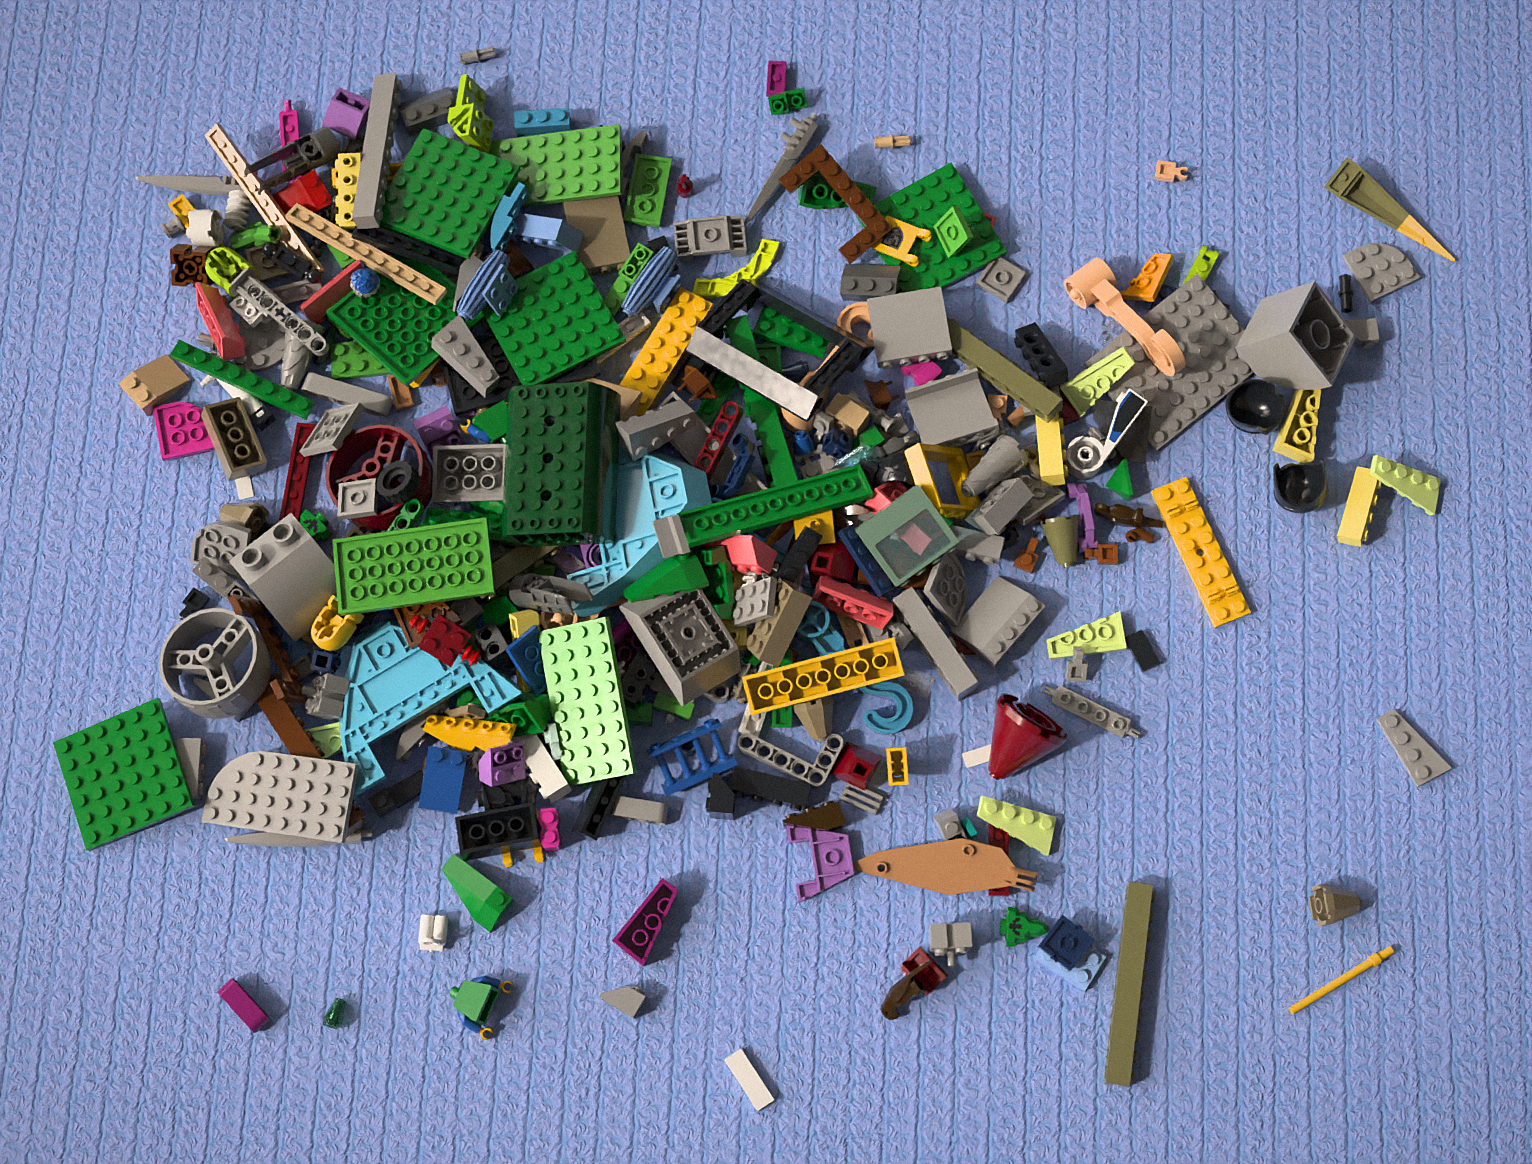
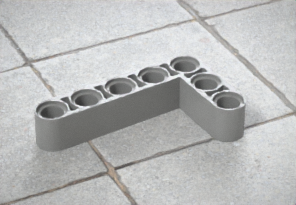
(793, 761)

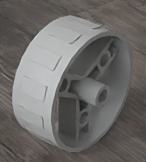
(216, 662)

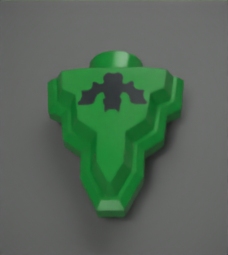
(315, 525)
(1020, 927)

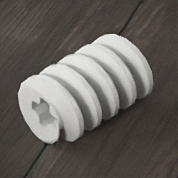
(236, 210)

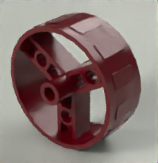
(389, 447)

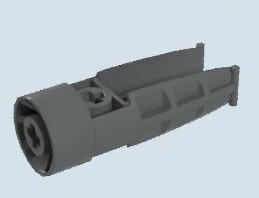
(318, 146)
(547, 592)

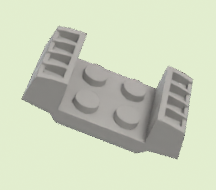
(710, 236)

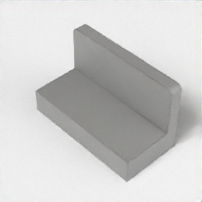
(671, 536)

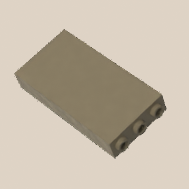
(604, 238)

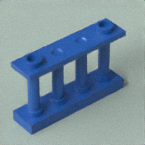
(706, 769)

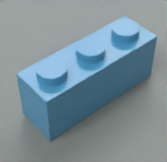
(542, 121)

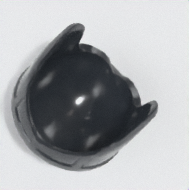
(1255, 406)
(894, 468)
(1300, 486)

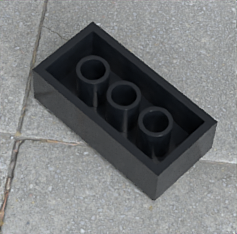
(498, 831)

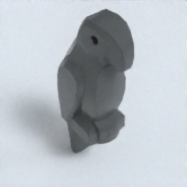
(895, 445)

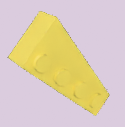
(1299, 425)

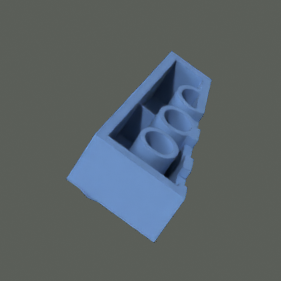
(547, 232)

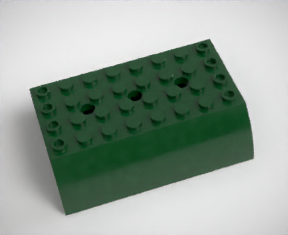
(581, 471)

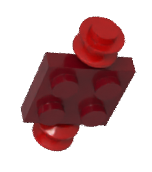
(444, 639)

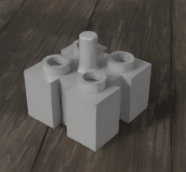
(327, 696)
(950, 939)

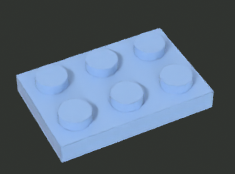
(1082, 972)

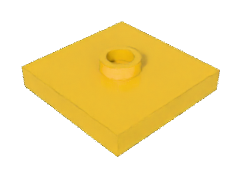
(820, 522)

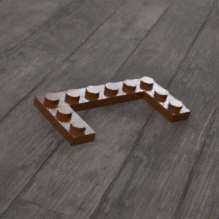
(821, 161)
(290, 687)

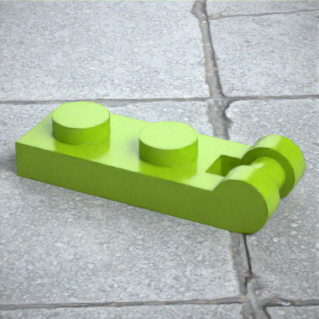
(1202, 266)

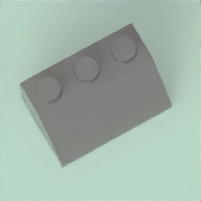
(1000, 506)

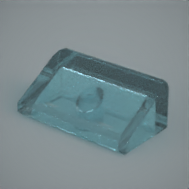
(852, 458)

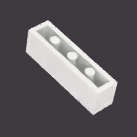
(543, 768)

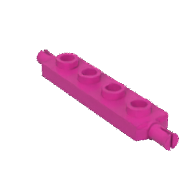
(289, 127)

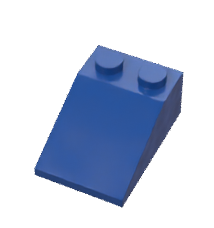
(443, 780)

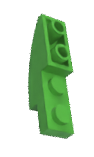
(627, 275)

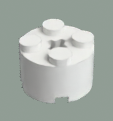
(205, 228)
(1084, 447)

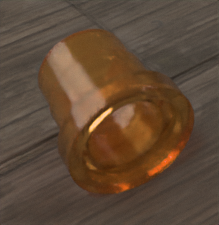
(439, 382)

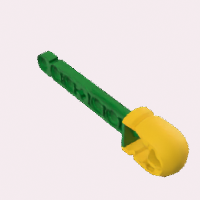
(332, 631)

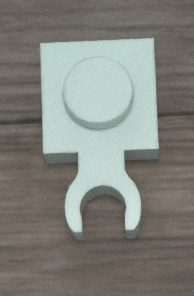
(551, 737)

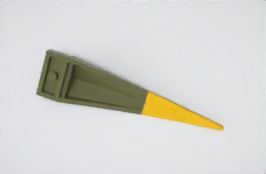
(1360, 190)

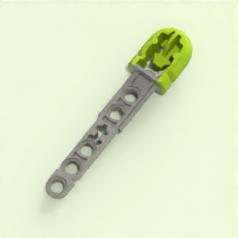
(246, 283)

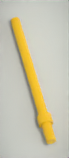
(1373, 960)

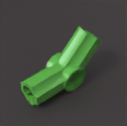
(255, 234)

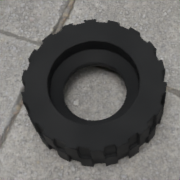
(405, 489)

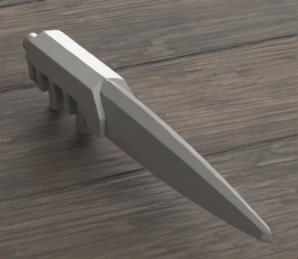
(793, 150)
(195, 184)
(282, 840)

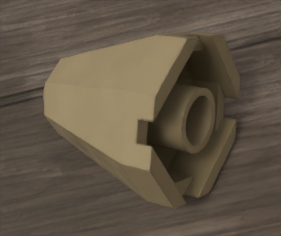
(246, 515)
(816, 716)
(1332, 904)

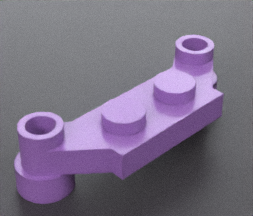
(1088, 522)

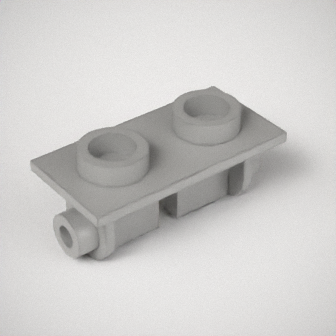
(986, 442)
(737, 690)

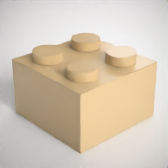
(848, 415)

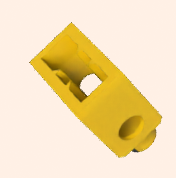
(897, 765)

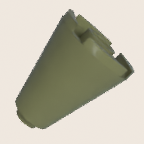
(1062, 538)

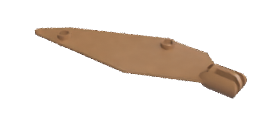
(949, 867)

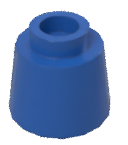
(802, 443)

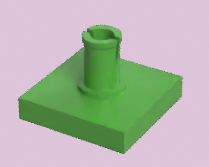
(953, 231)

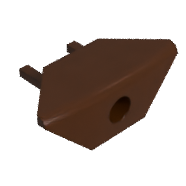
(697, 385)
(879, 394)

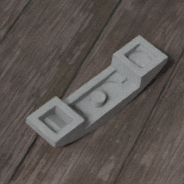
(636, 145)

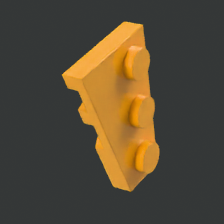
(1150, 280)

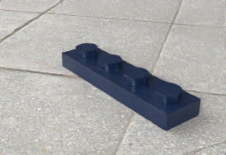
(866, 561)

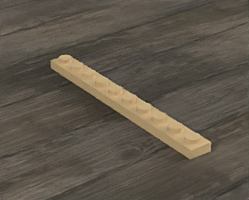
(265, 202)
(366, 254)

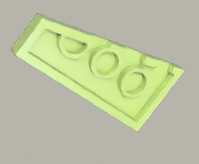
(1096, 380)
(1409, 482)
(1095, 638)
(327, 738)
(1025, 824)

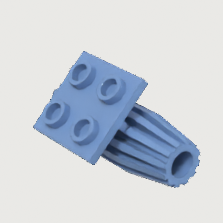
(489, 285)
(653, 285)

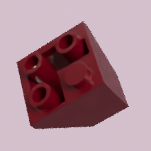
(833, 561)
(856, 765)

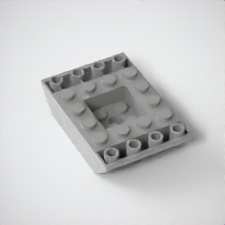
(686, 663)

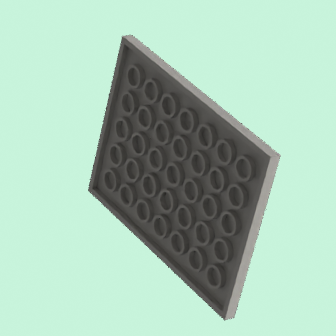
(1212, 367)

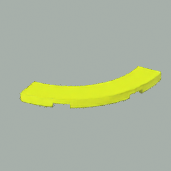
(754, 270)

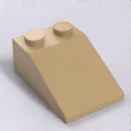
(154, 383)

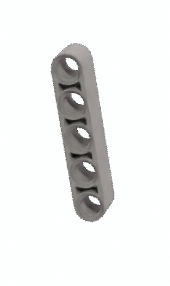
(346, 394)

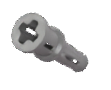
(878, 415)

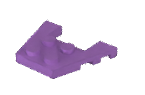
(830, 859)

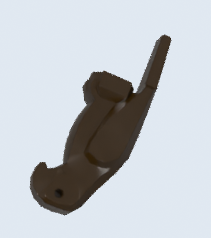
(1126, 516)
(903, 992)

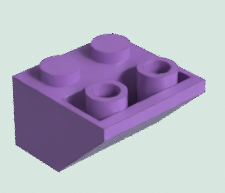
(347, 113)
(438, 429)
(503, 764)

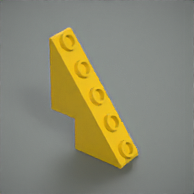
(468, 733)

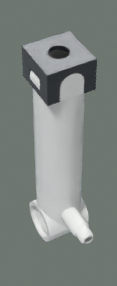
(254, 407)

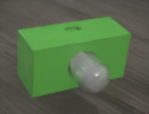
(672, 709)

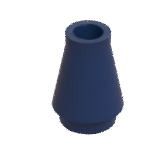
(796, 370)

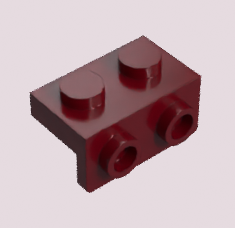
(930, 976)

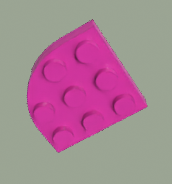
(181, 430)

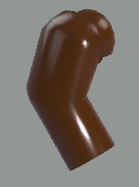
(1138, 534)

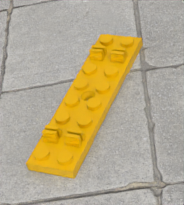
(1210, 571)

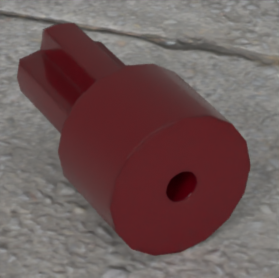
(684, 187)

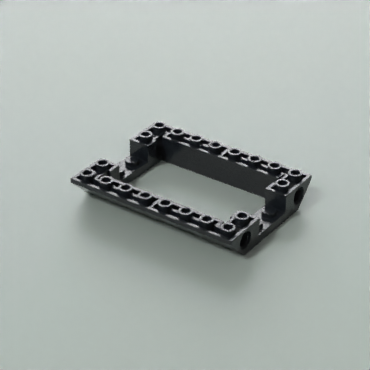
(798, 400)

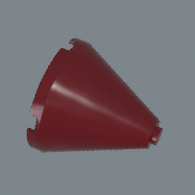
(1020, 736)

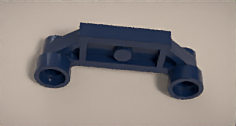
(739, 470)

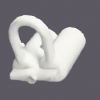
(433, 932)

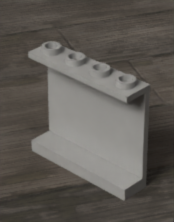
(909, 327)
(951, 410)

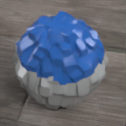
(364, 282)

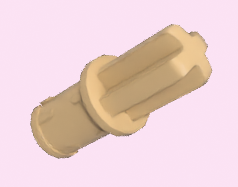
(891, 141)

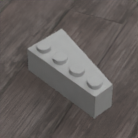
(465, 355)
(654, 429)

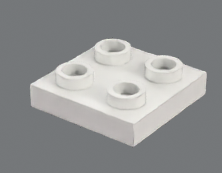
(248, 311)

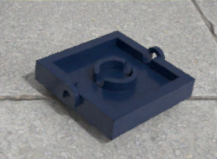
(1066, 943)

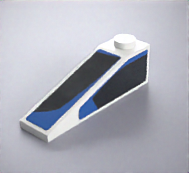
(1127, 411)

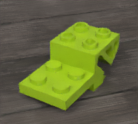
(469, 117)

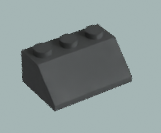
(427, 111)
(869, 281)

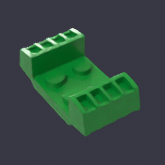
(719, 575)

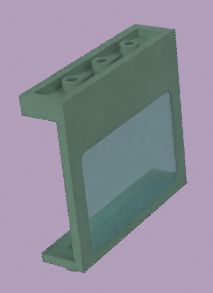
(907, 536)

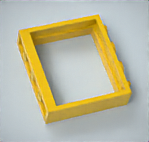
(954, 457)

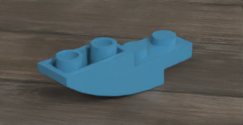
(503, 221)

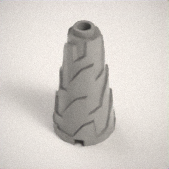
(297, 356)
(995, 466)

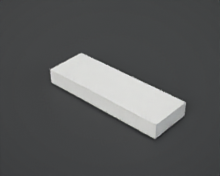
(749, 1079)

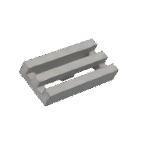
(858, 796)

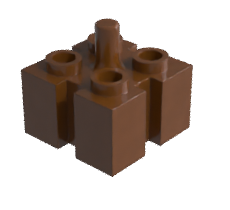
(189, 265)

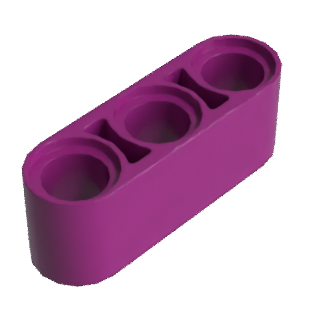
(243, 1005)

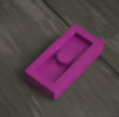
(776, 77)

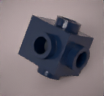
(837, 443)
(320, 662)

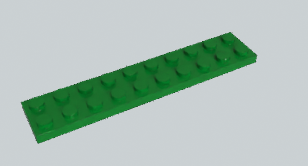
(775, 505)

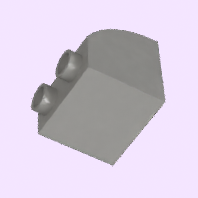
(1297, 339)
(288, 575)

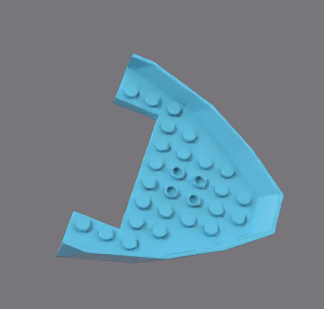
(645, 492)
(398, 684)

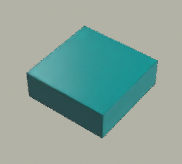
(968, 828)

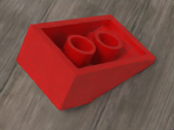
(306, 191)

